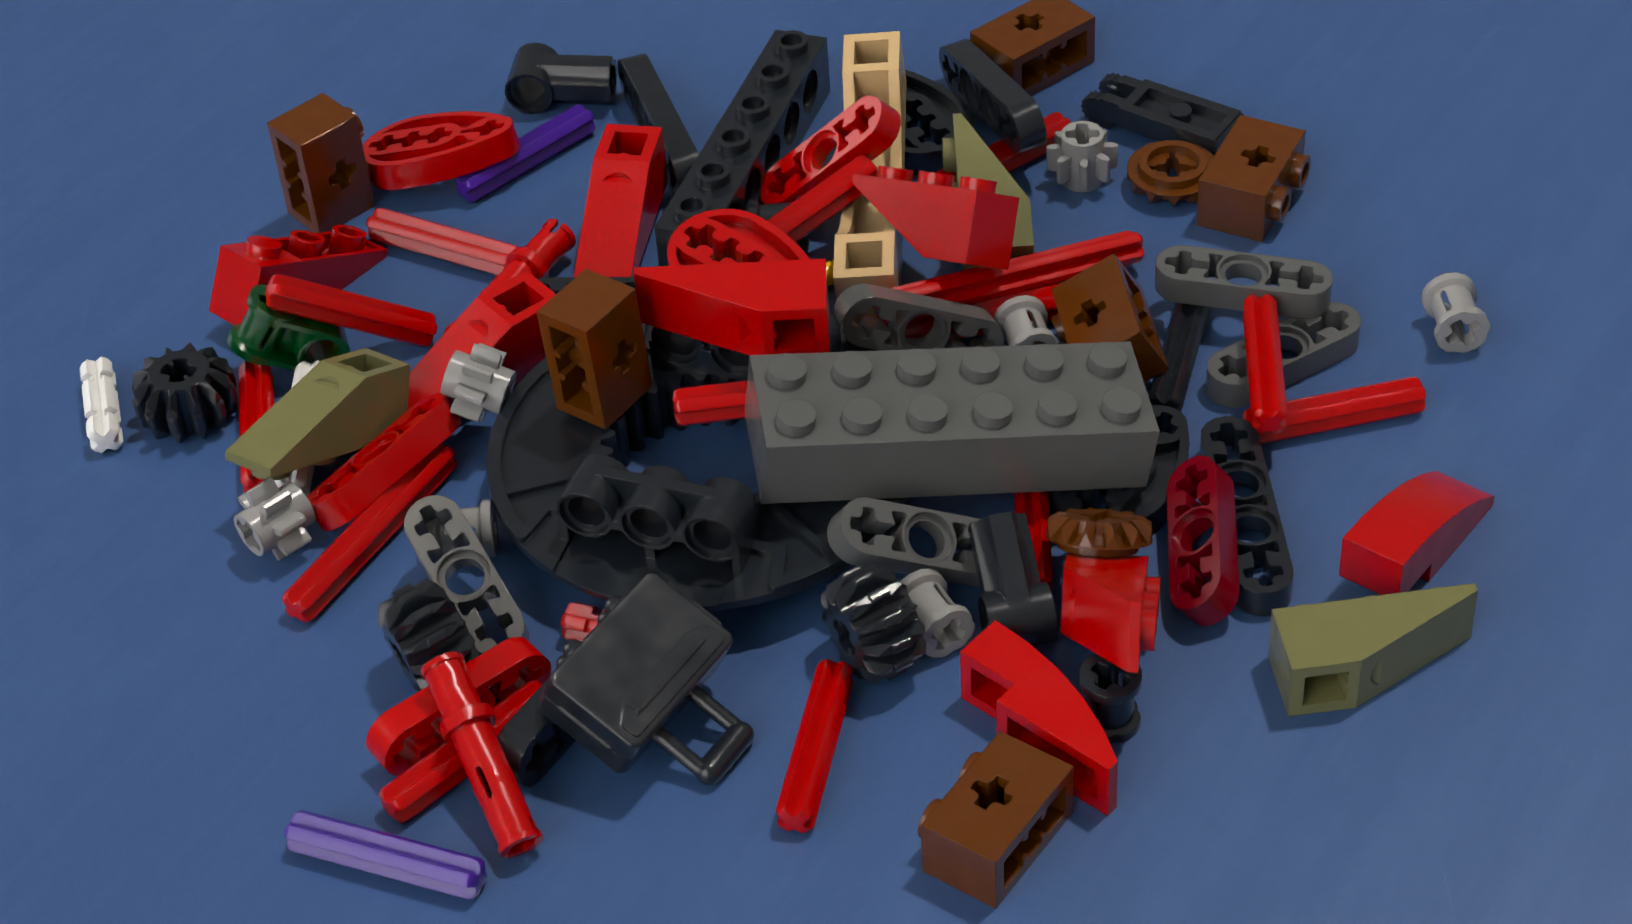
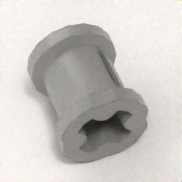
(1462, 297)
(1016, 325)
(482, 519)
(946, 623)

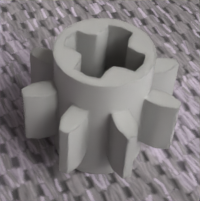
(1082, 156)
(477, 382)
(274, 518)

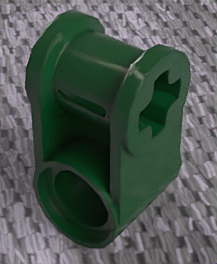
(283, 336)

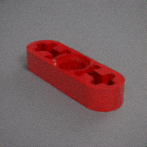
(861, 129)
(383, 461)
(406, 732)

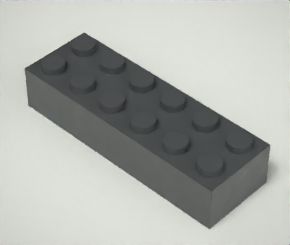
(948, 421)

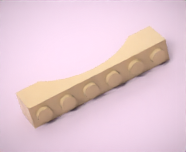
(866, 243)

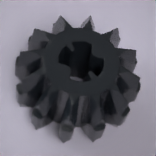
(184, 393)
(873, 622)
(422, 625)

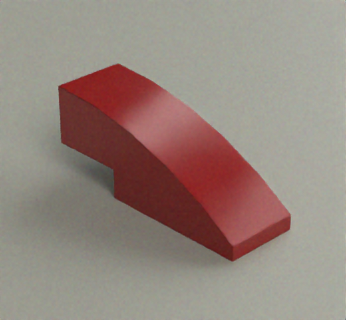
(1411, 532)
(1040, 708)

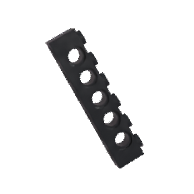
(755, 132)

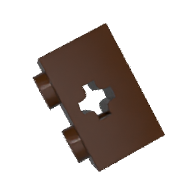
(1039, 42)
(322, 163)
(1252, 178)
(1109, 307)
(595, 348)
(996, 818)

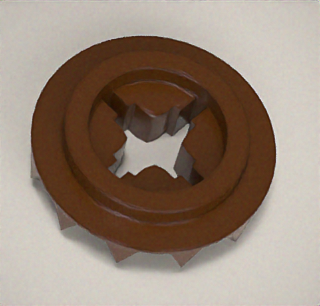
(1151, 164)
(1099, 532)

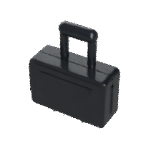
(638, 674)

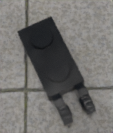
(1159, 111)

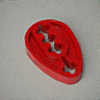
(438, 148)
(731, 235)

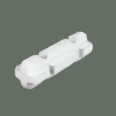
(101, 404)

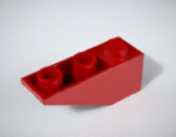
(622, 199)
(945, 221)
(322, 258)
(740, 305)
(498, 318)
(1111, 607)

